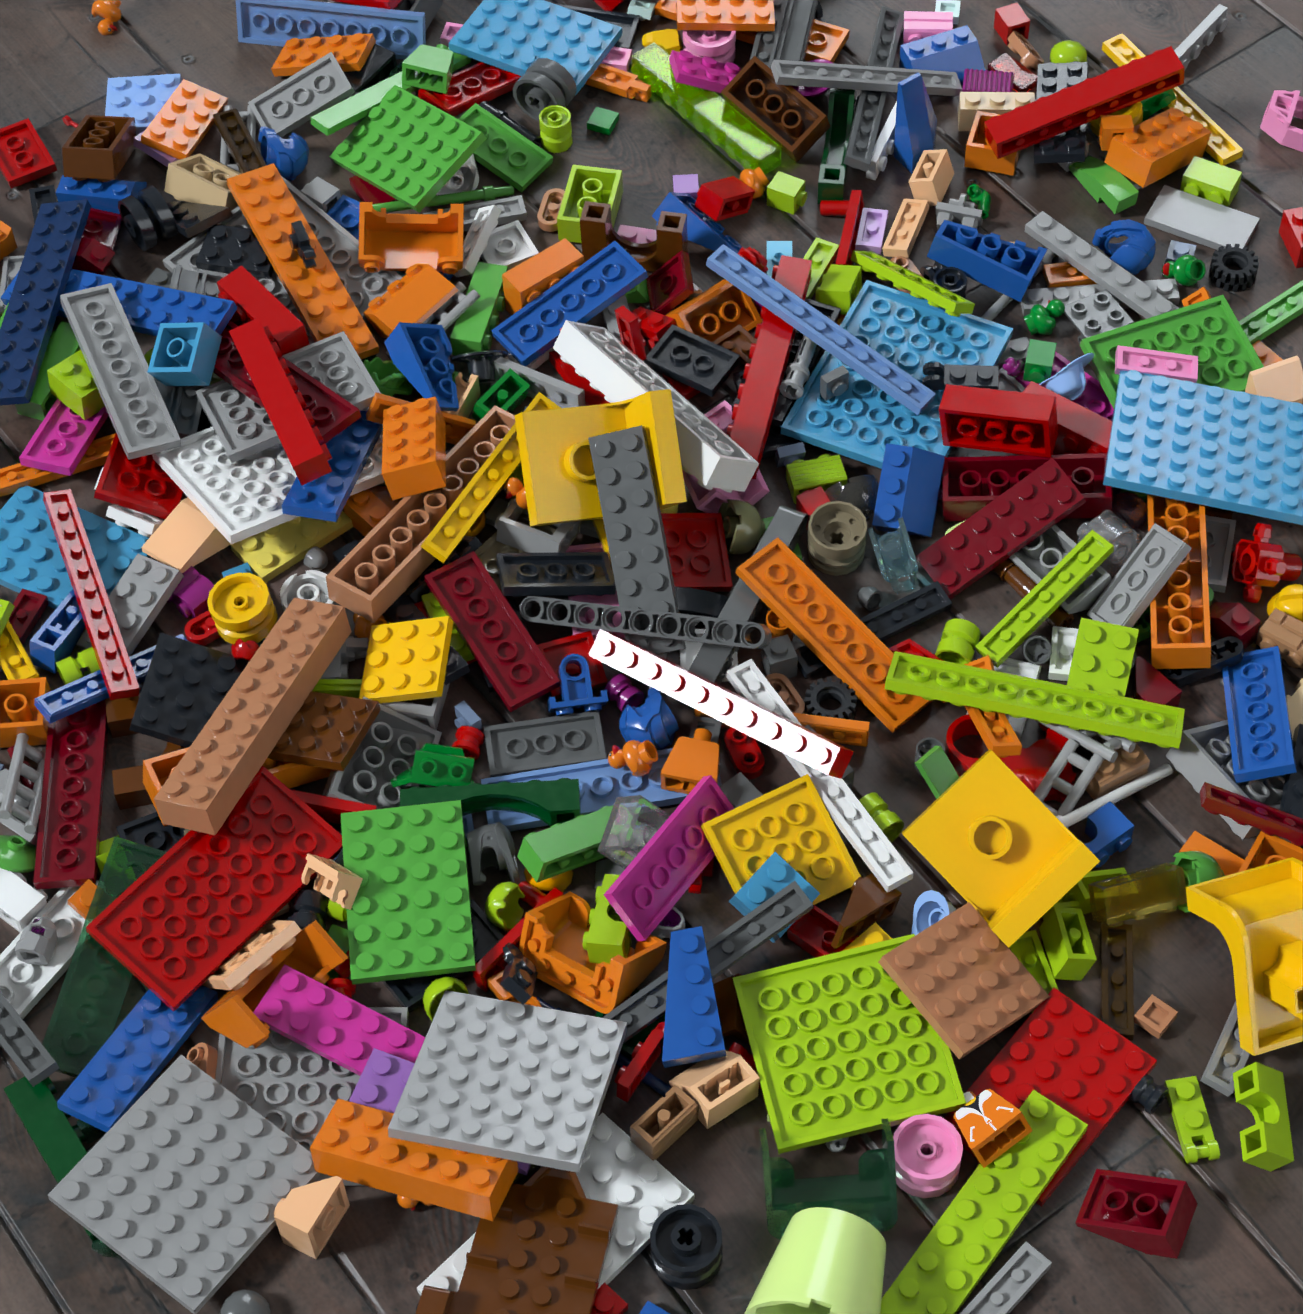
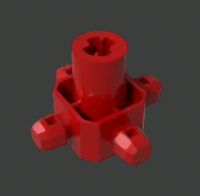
(1262, 563)

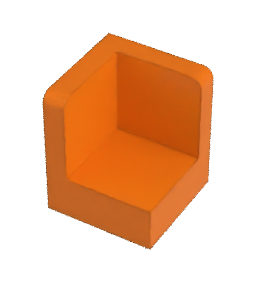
(1111, 126)

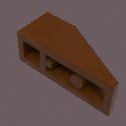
(866, 906)

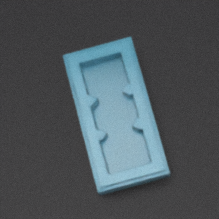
(774, 252)

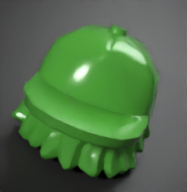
(388, 377)

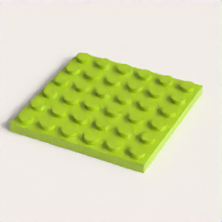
(842, 1048)

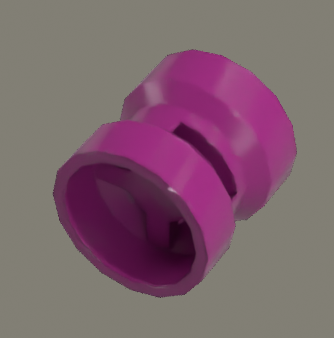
(622, 691)

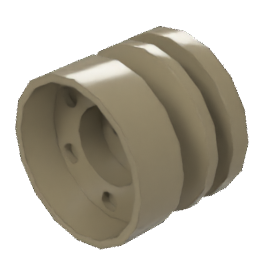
(836, 538)

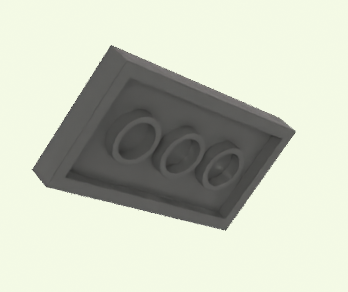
(544, 743)

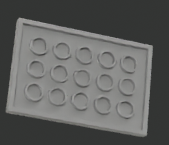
(245, 425)

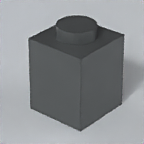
(780, 657)

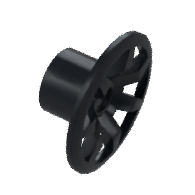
(481, 365)

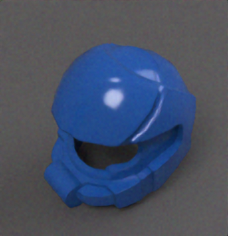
(287, 154)
(1133, 253)
(649, 722)

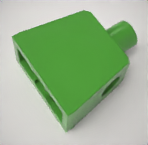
(429, 68)

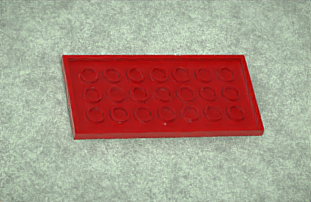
(214, 890)

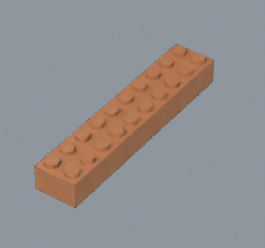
(391, 552)
(252, 716)

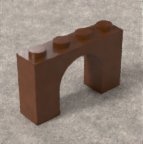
(598, 233)
(128, 781)

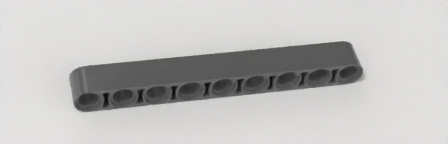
(743, 603)
(657, 627)

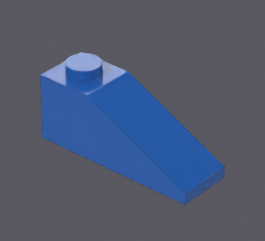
(57, 635)

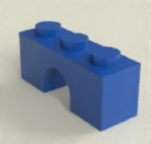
(1108, 831)

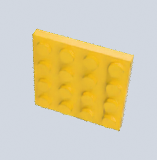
(792, 825)

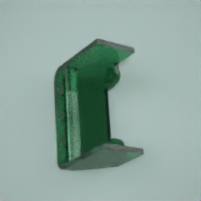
(866, 1194)

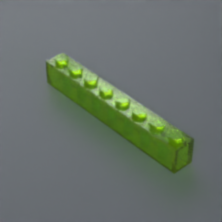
(707, 112)

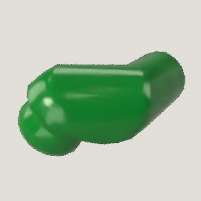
(981, 199)

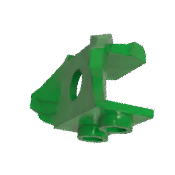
(438, 766)

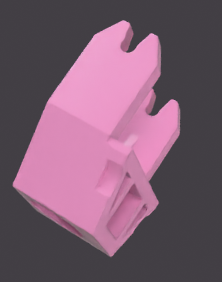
(1278, 118)

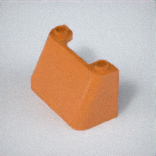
(402, 240)
(554, 944)

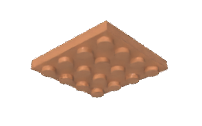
(963, 980)

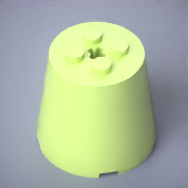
(824, 1266)

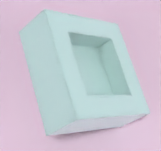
(949, 6)
(642, 8)

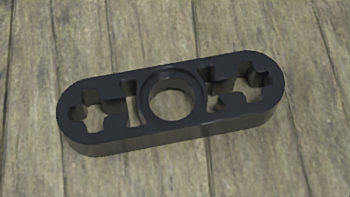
(1226, 659)

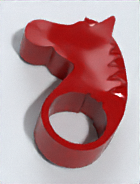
(1028, 766)

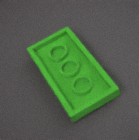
(506, 150)

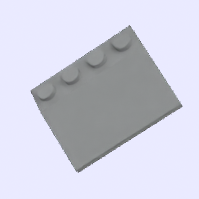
(380, 757)
(1207, 757)

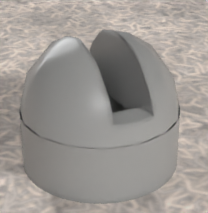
(316, 559)

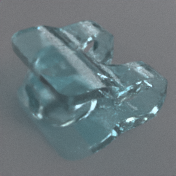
(896, 557)

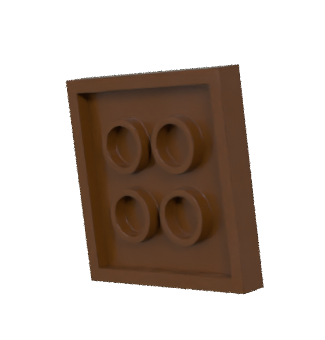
(326, 731)

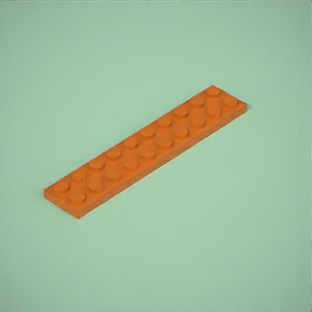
(314, 291)

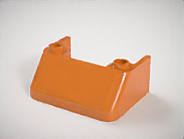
(311, 954)

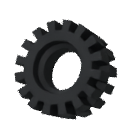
(1233, 278)
(834, 691)

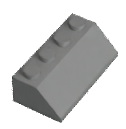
(1045, 553)

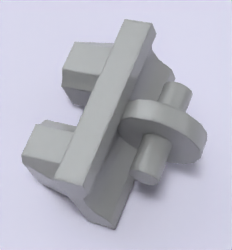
(959, 211)

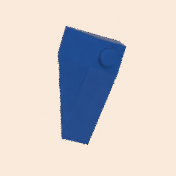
(914, 122)
(699, 226)
(424, 359)

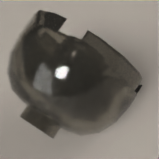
(859, 492)

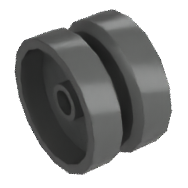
(542, 86)

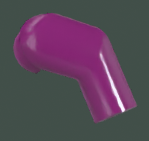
(1013, 367)

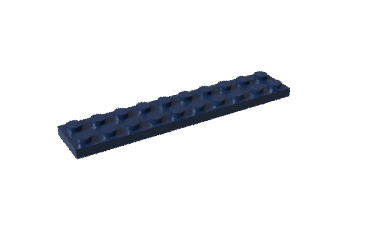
(37, 296)

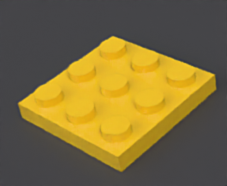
(407, 660)

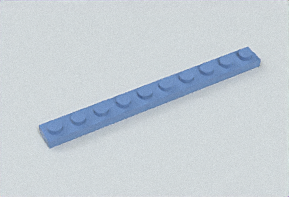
(820, 329)

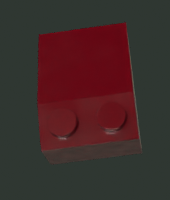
(1139, 1211)

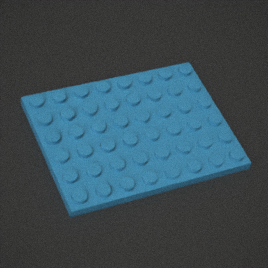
(909, 336)
(1207, 446)

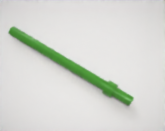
(487, 193)

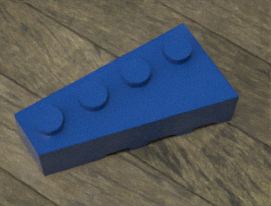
(987, 258)
(691, 1011)

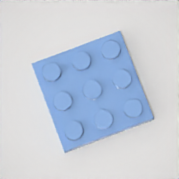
(140, 97)

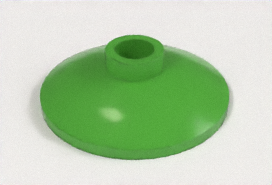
(17, 854)

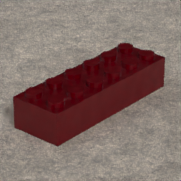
(977, 481)

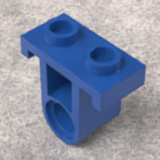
(576, 691)

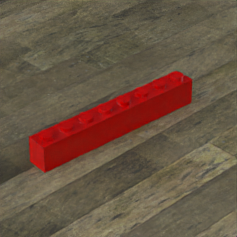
(1084, 102)
(281, 402)

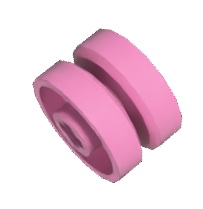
(713, 44)
(927, 1155)

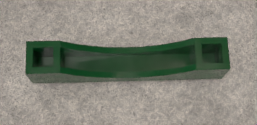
(832, 170)
(546, 800)

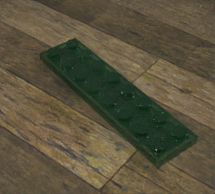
(95, 978)

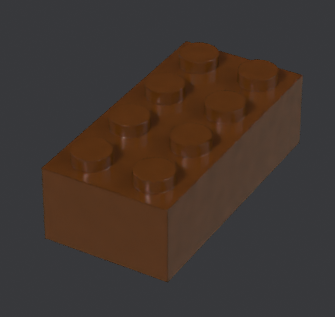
(776, 109)
(99, 147)

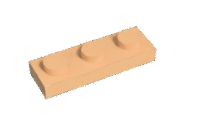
(905, 228)

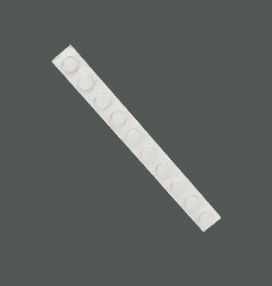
(835, 794)

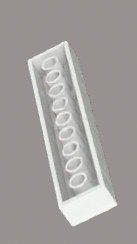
(623, 376)

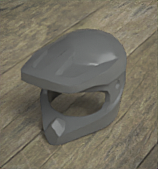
(492, 847)

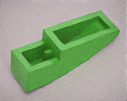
(1105, 184)

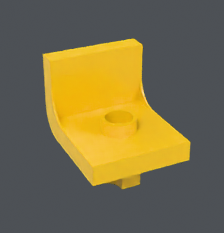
(559, 459)
(1000, 847)
(1263, 928)

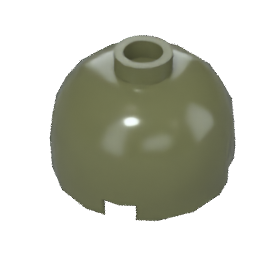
(741, 526)

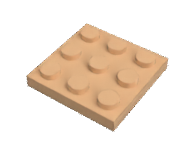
(254, 955)

